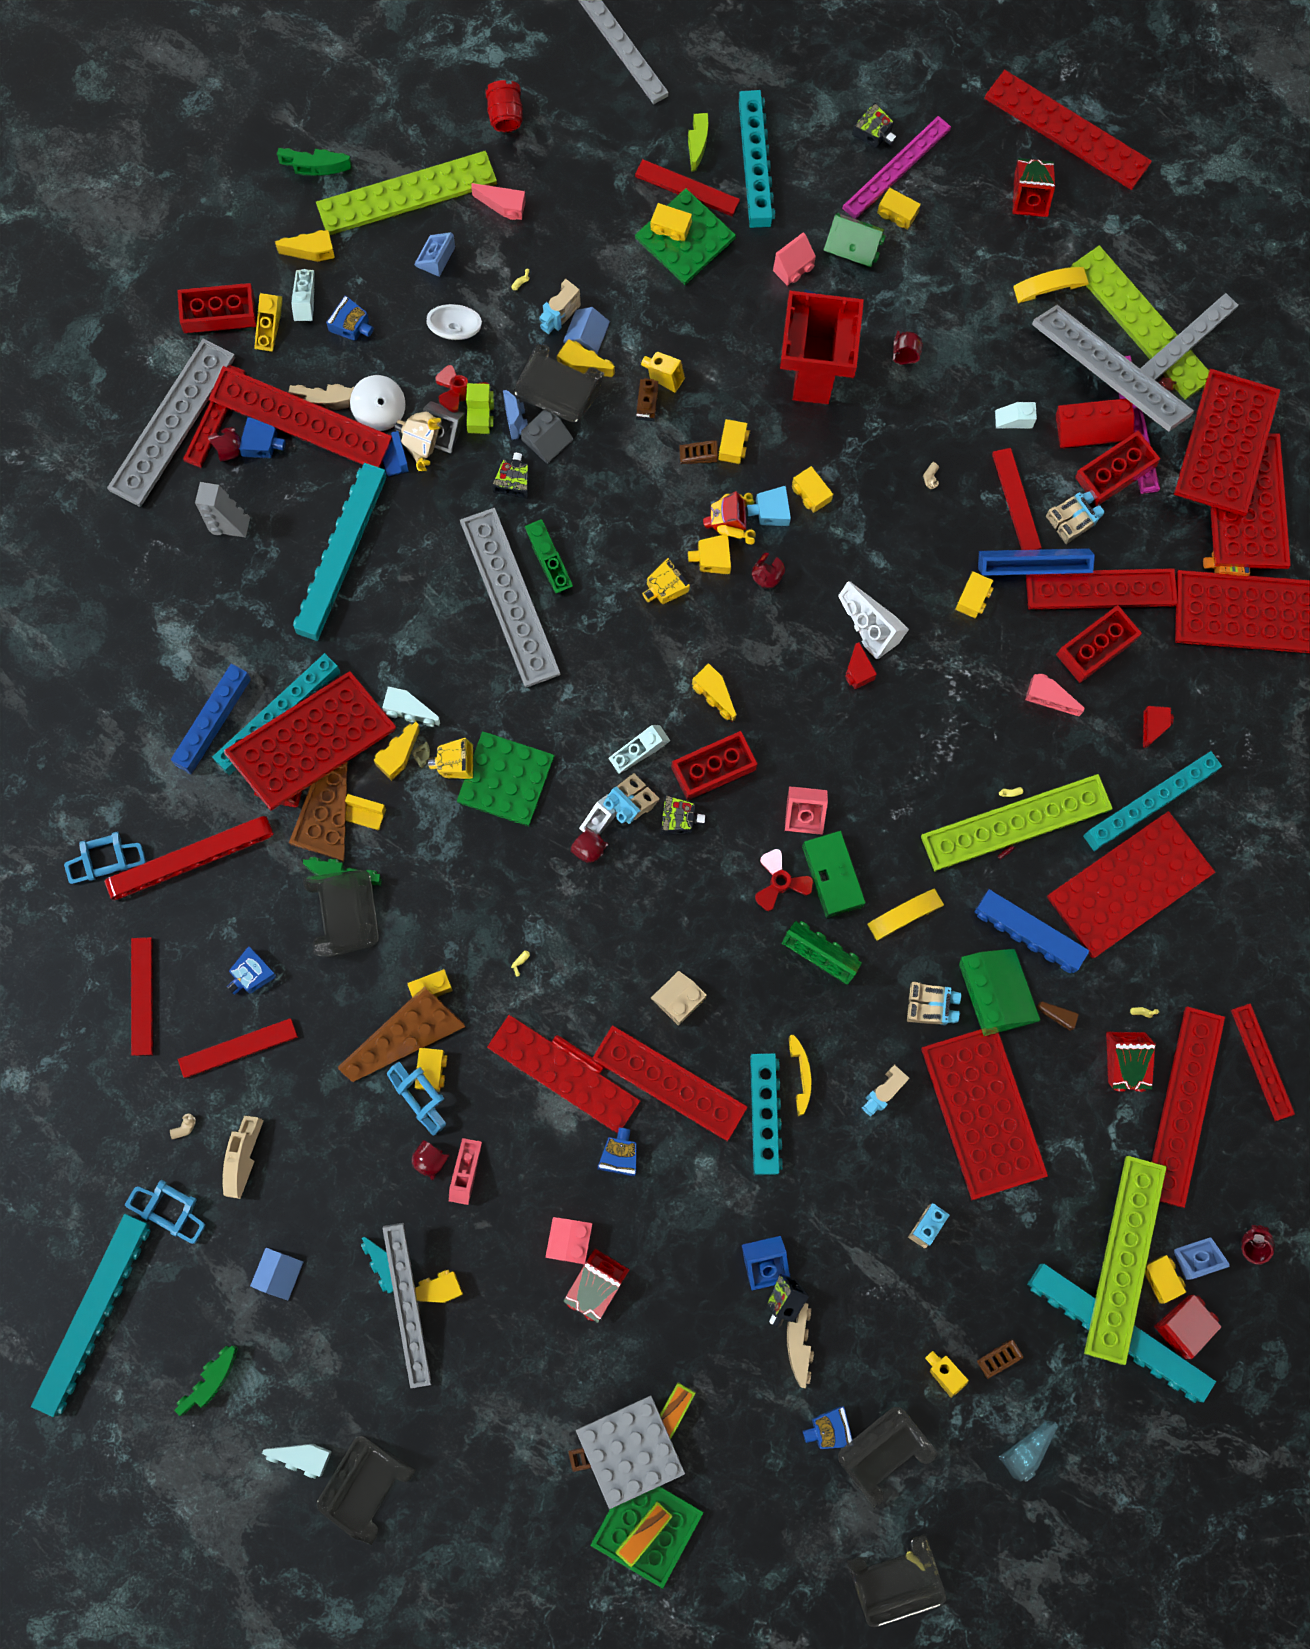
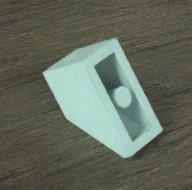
(1016, 415)

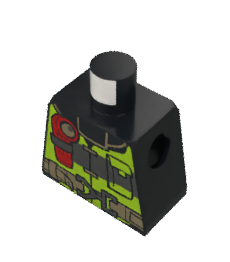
(874, 127)
(512, 477)
(679, 816)
(786, 1300)

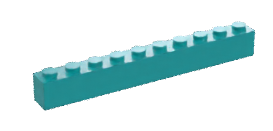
(340, 552)
(90, 1316)
(1142, 1347)

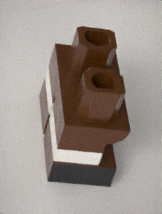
(647, 400)

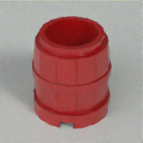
(504, 105)

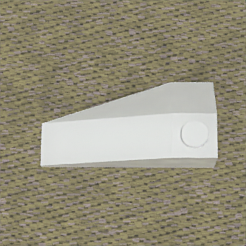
(875, 624)

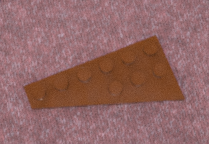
(323, 816)
(410, 1028)

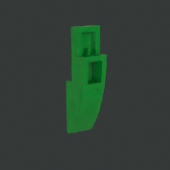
(321, 163)
(548, 556)
(334, 866)
(214, 1375)

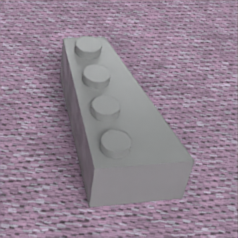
(220, 511)

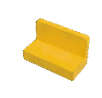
(364, 812)

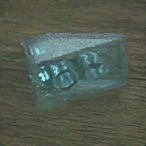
(1028, 1453)

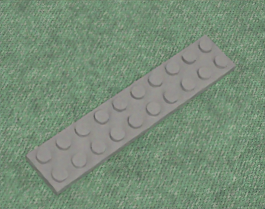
(1113, 368)
(170, 423)
(510, 597)

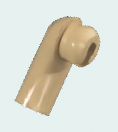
(929, 477)
(186, 1127)

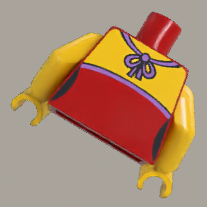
(729, 516)

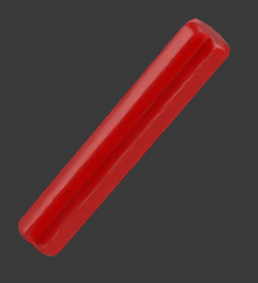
(577, 1054)

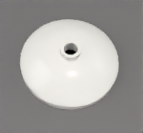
(454, 322)
(365, 404)

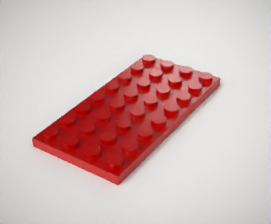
(1227, 442)
(1262, 534)
(1243, 611)
(309, 740)
(1130, 884)
(984, 1113)

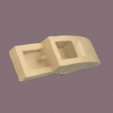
(334, 398)
(237, 1157)
(800, 1354)

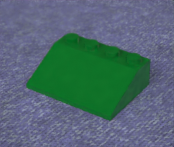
(821, 952)
(998, 990)

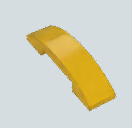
(1050, 281)
(905, 914)
(797, 1050)

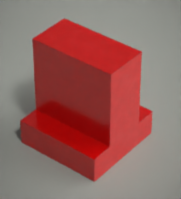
(820, 342)

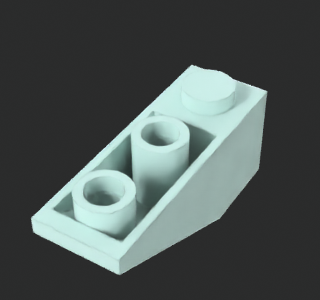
(303, 295)
(404, 705)
(639, 748)
(305, 1457)

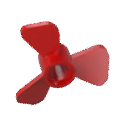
(457, 386)
(773, 863)

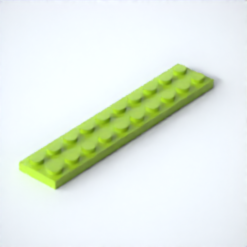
(405, 193)
(1139, 318)
(1016, 822)
(1125, 1260)

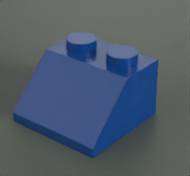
(765, 1262)

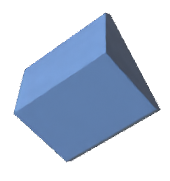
(436, 253)
(587, 328)
(1200, 1259)
(276, 1274)

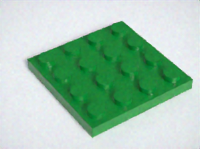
(703, 242)
(506, 779)
(667, 1547)

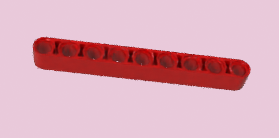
(188, 858)

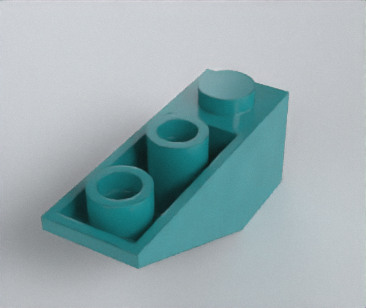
(379, 1263)

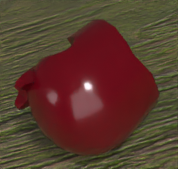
(908, 347)
(226, 444)
(766, 575)
(589, 846)
(428, 1159)
(1258, 1245)

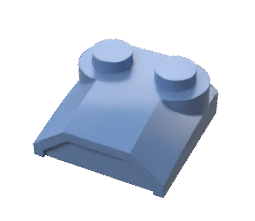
(514, 412)

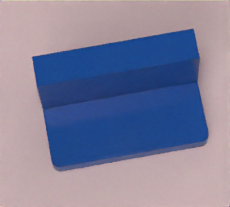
(395, 459)

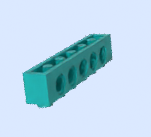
(761, 1165)

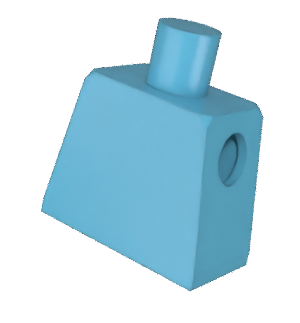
(771, 507)

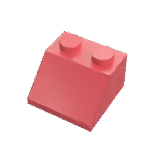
(794, 260)
(806, 810)
(569, 1240)

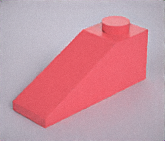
(504, 201)
(1050, 694)
(465, 1171)

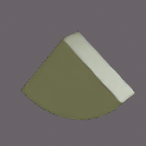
(421, 754)

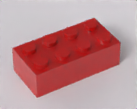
(217, 308)
(1117, 467)
(1098, 644)
(714, 765)

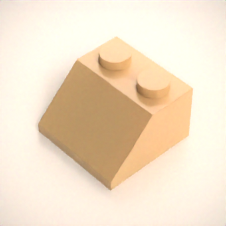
(679, 997)

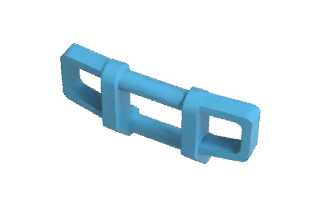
(85, 856)
(429, 1109)
(175, 1229)

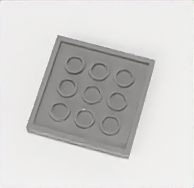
(630, 1452)

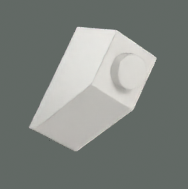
(599, 817)

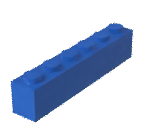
(1036, 561)
(211, 719)
(1031, 931)

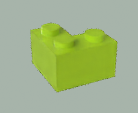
(479, 408)

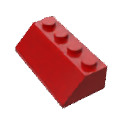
(1094, 422)

